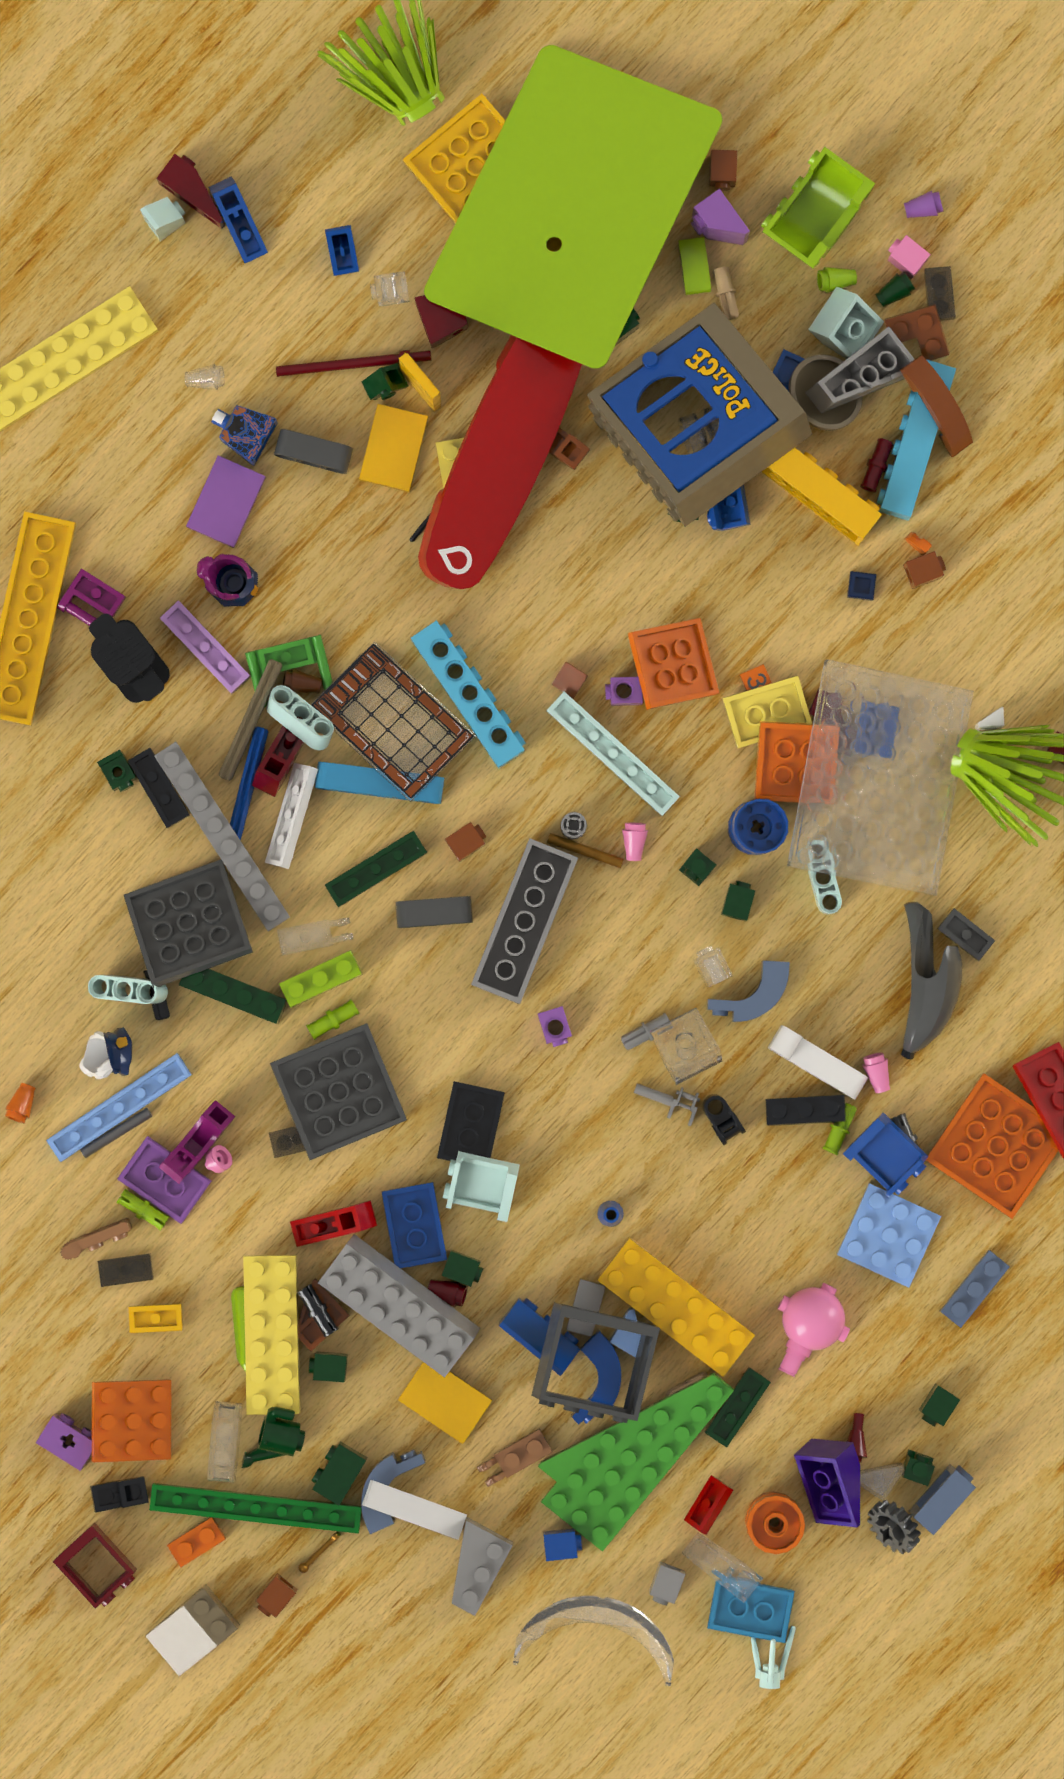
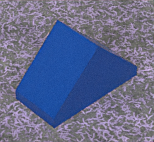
(342, 250)

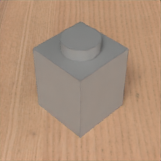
(666, 1583)

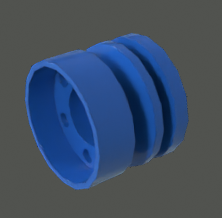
(772, 830)

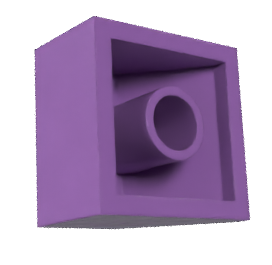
(719, 220)

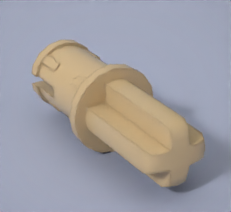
(726, 292)

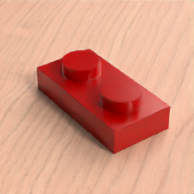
(708, 1505)

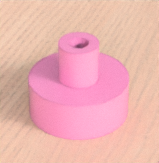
(218, 1159)

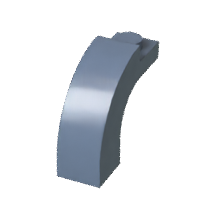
(770, 989)
(384, 1473)

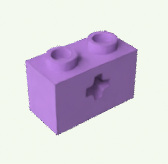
(54, 1442)

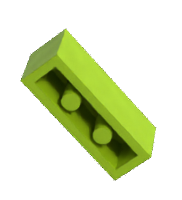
(320, 979)

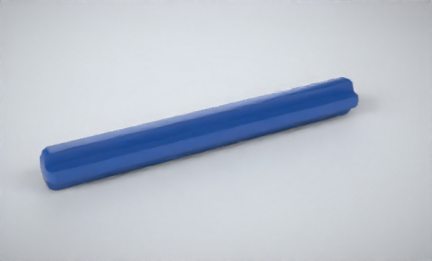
(246, 789)

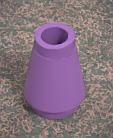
(924, 205)

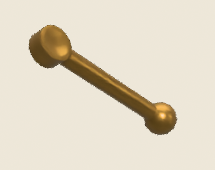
(303, 1567)

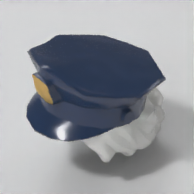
(107, 1054)

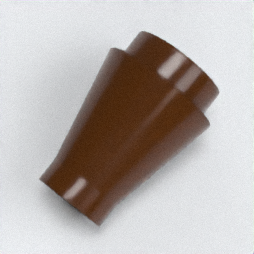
(301, 682)

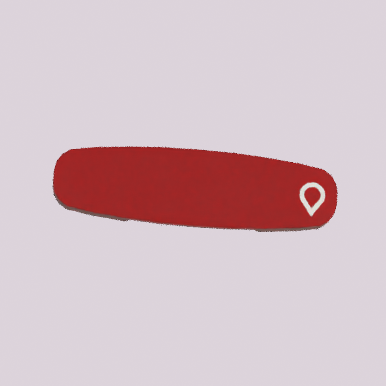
(497, 463)

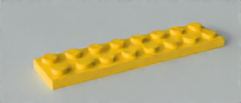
(31, 612)

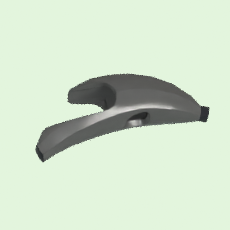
(932, 993)

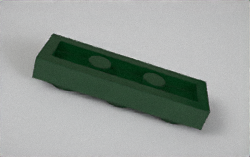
(737, 1407)

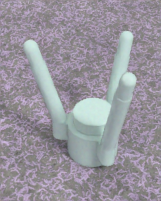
(770, 1674)

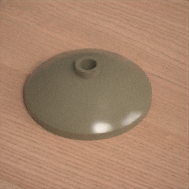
(806, 376)

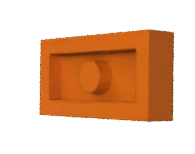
(196, 1541)

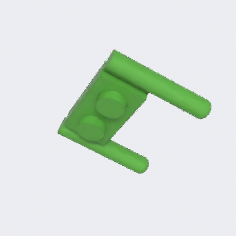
(291, 655)

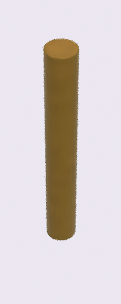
(585, 850)

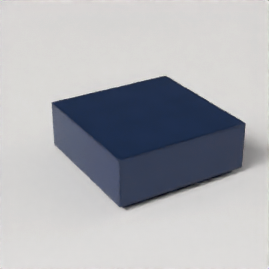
(861, 586)

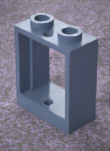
(942, 1498)

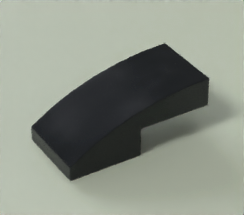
(119, 1494)

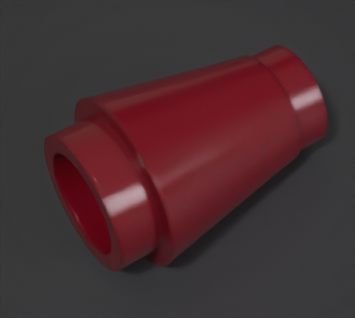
(449, 1291)

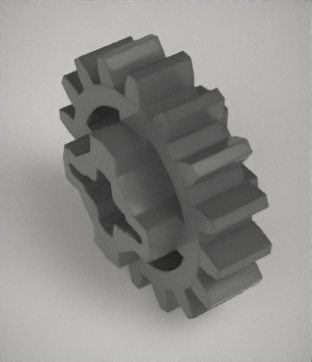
(893, 1526)

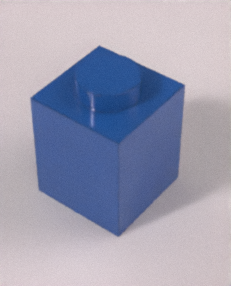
(561, 1544)

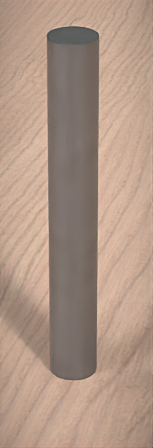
(116, 1132)

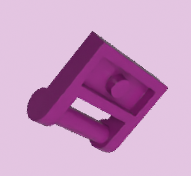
(92, 592)

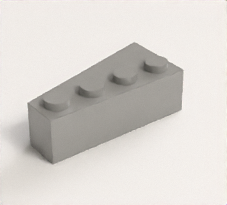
(862, 373)

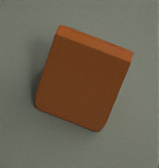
(569, 679)

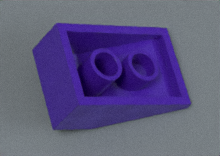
(831, 1481)

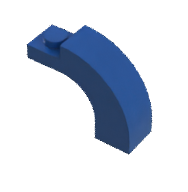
(607, 1363)

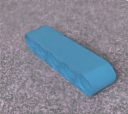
(370, 782)

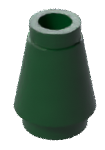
(895, 289)

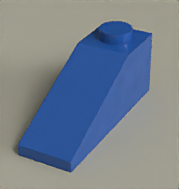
(238, 219)

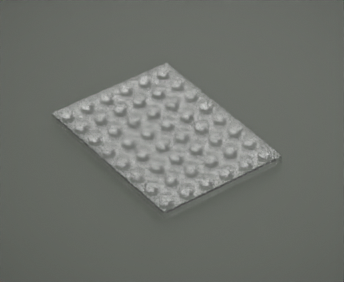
(879, 778)

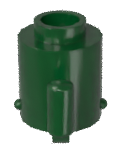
(276, 1437)

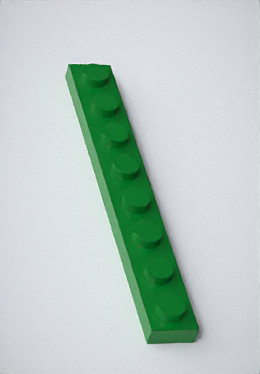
(255, 1508)

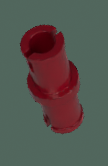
(877, 465)

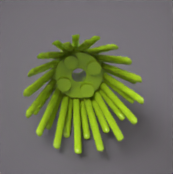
(398, 84)
(988, 771)

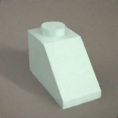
(163, 217)

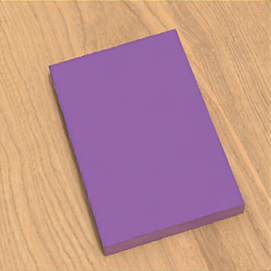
(226, 501)
(153, 1184)

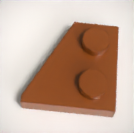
(308, 1329)

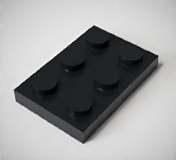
(470, 1121)

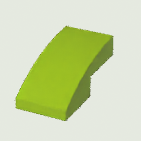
(694, 266)

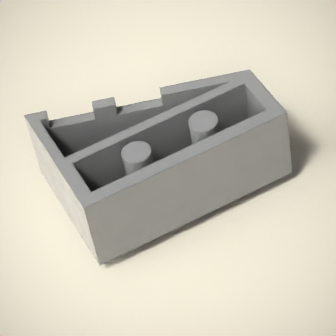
(478, 1565)

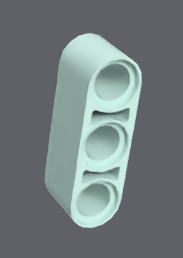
(303, 728)
(821, 891)
(116, 989)

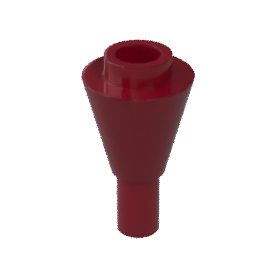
(857, 1436)

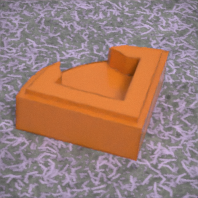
(918, 544)

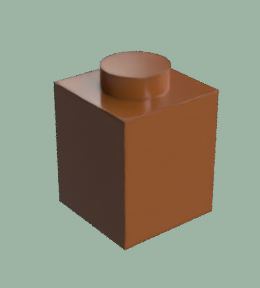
(723, 169)
(924, 569)
(466, 841)
(275, 1596)

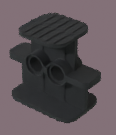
(128, 658)

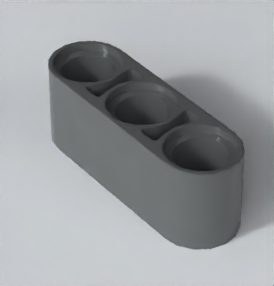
(313, 451)
(434, 912)

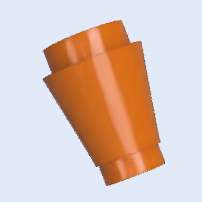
(21, 1103)

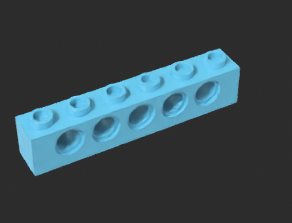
(425, 643)

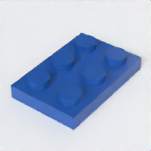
(414, 1225)

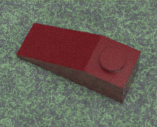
(185, 183)
(277, 762)

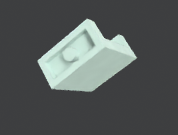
(481, 1183)

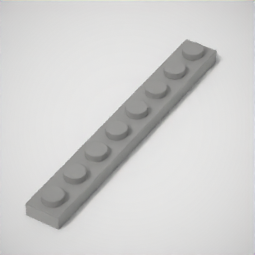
(222, 836)

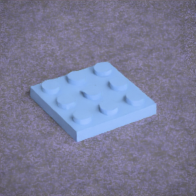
(888, 1235)

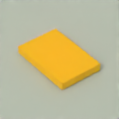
(420, 382)
(393, 448)
(445, 1401)

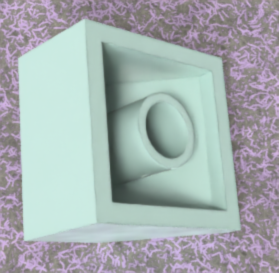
(845, 323)

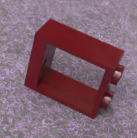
(77, 1580)

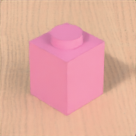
(908, 256)

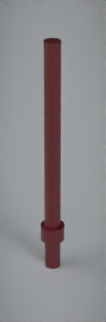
(352, 363)

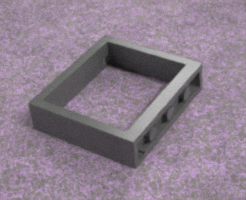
(639, 1376)

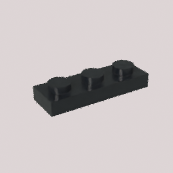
(158, 788)
(805, 1110)

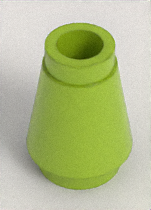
(830, 278)

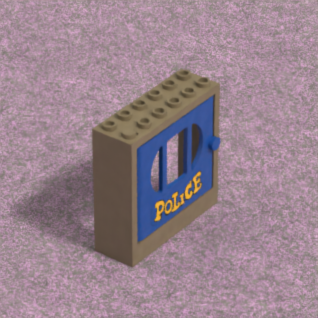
(741, 415)

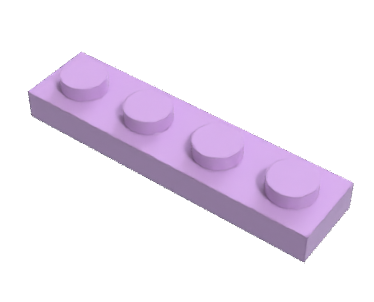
(205, 647)

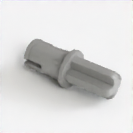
(642, 1033)

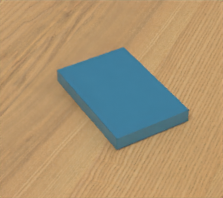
(760, 1616)

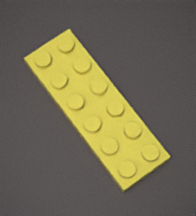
(271, 1333)

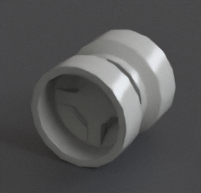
(573, 825)

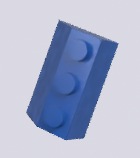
(530, 1330)

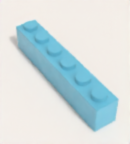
(911, 453)

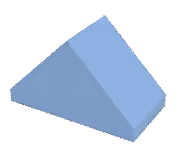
(627, 1340)

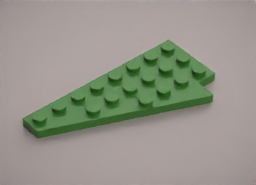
(618, 1467)

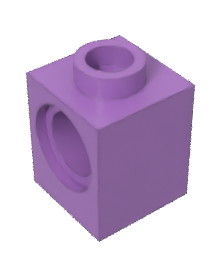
(633, 683)
(555, 1014)

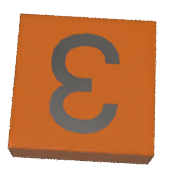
(755, 678)

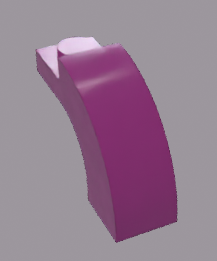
(197, 1142)

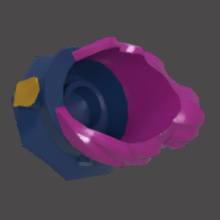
(228, 579)

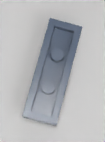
(974, 1288)

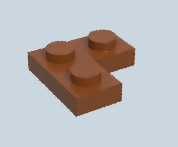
(923, 325)

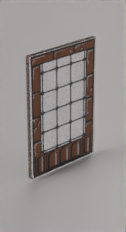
(393, 721)

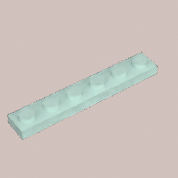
(613, 753)

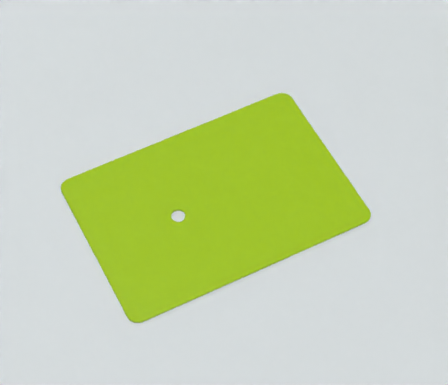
(581, 162)

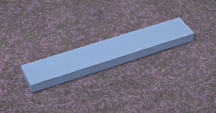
(119, 1107)

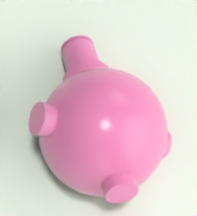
(812, 1322)

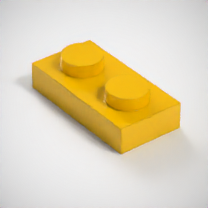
(155, 1318)

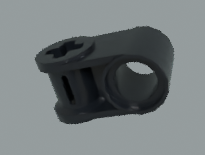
(723, 1120)

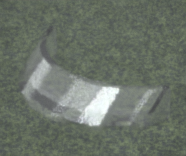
(602, 1611)

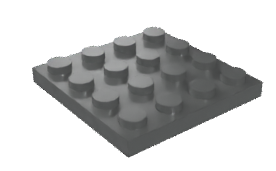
(187, 923)
(338, 1091)

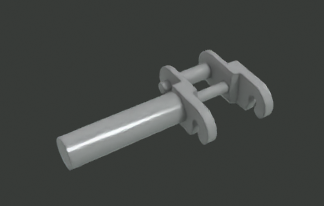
(669, 1100)

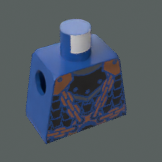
(245, 431)

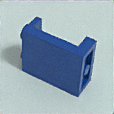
(887, 1154)

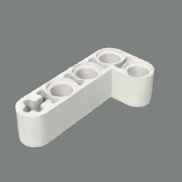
(817, 1062)

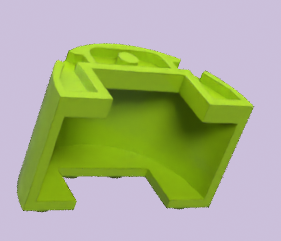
(818, 208)

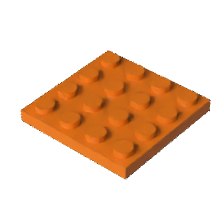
(995, 1146)

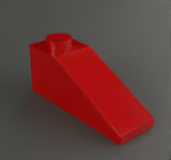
(333, 1223)

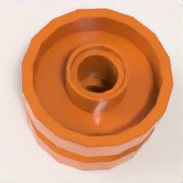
(774, 1538)

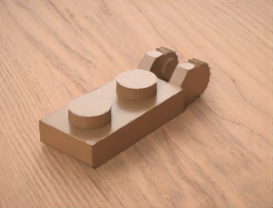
(95, 1238)
(517, 1456)

